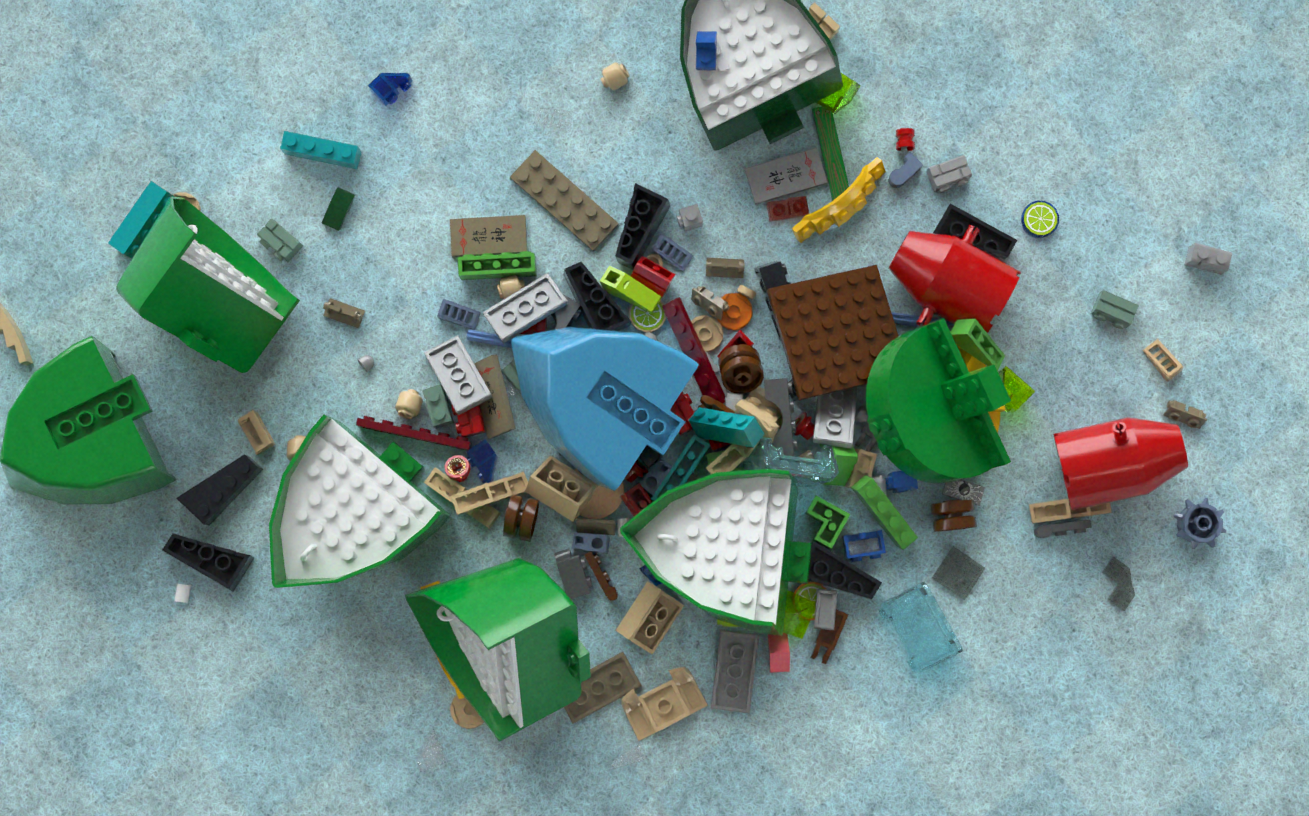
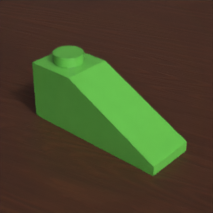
(974, 340)

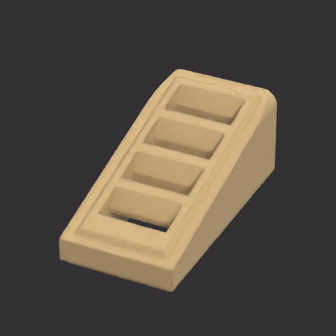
(1157, 363)

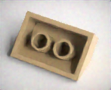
(561, 488)
(649, 617)

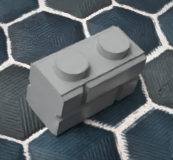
(949, 174)
(1208, 258)

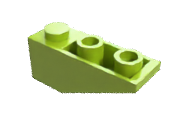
(628, 289)

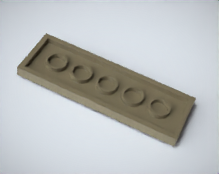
(564, 200)

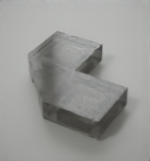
(1124, 591)

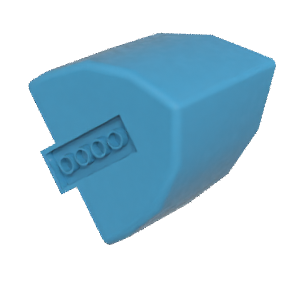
(602, 395)

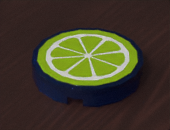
(1039, 219)

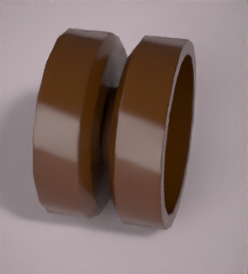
(741, 369)
(953, 515)
(517, 517)

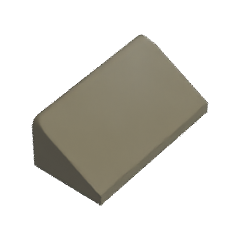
(595, 526)

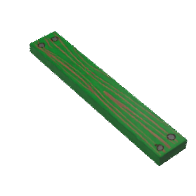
(830, 151)

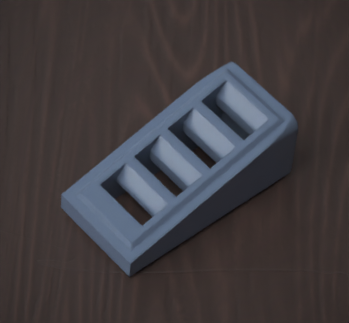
(655, 249)
(441, 314)

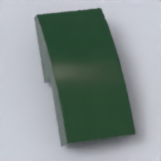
(338, 208)

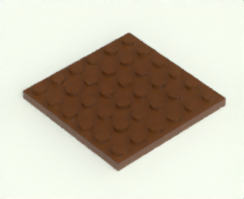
(833, 329)

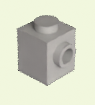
(690, 218)

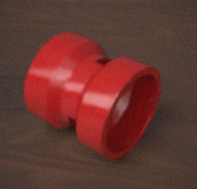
(905, 138)

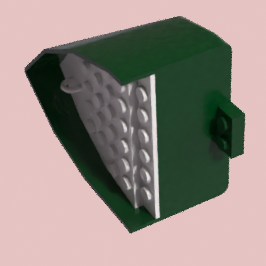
(767, 67)

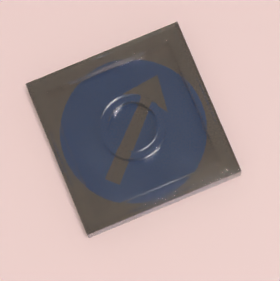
(958, 573)

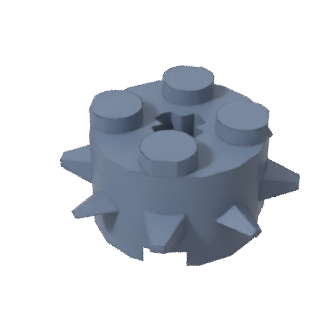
(1209, 518)

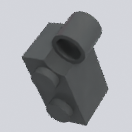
(573, 574)

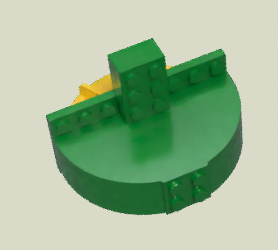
(936, 407)

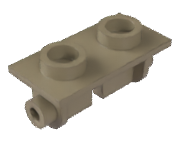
(725, 267)
(702, 298)
(343, 313)
(1193, 417)

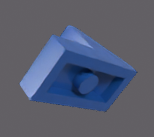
(706, 50)

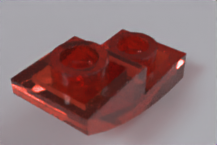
(787, 209)

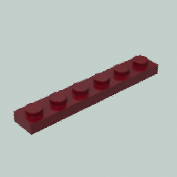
(693, 348)
(406, 431)

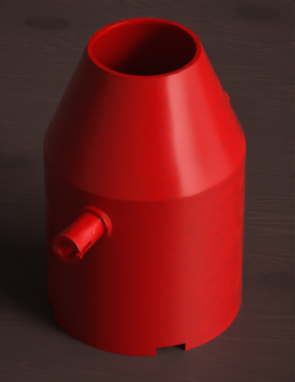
(953, 277)
(1119, 459)

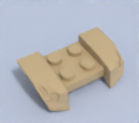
(764, 411)
(663, 704)

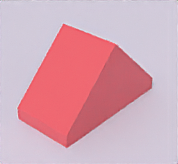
(779, 653)

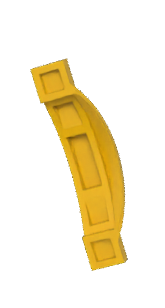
(842, 207)

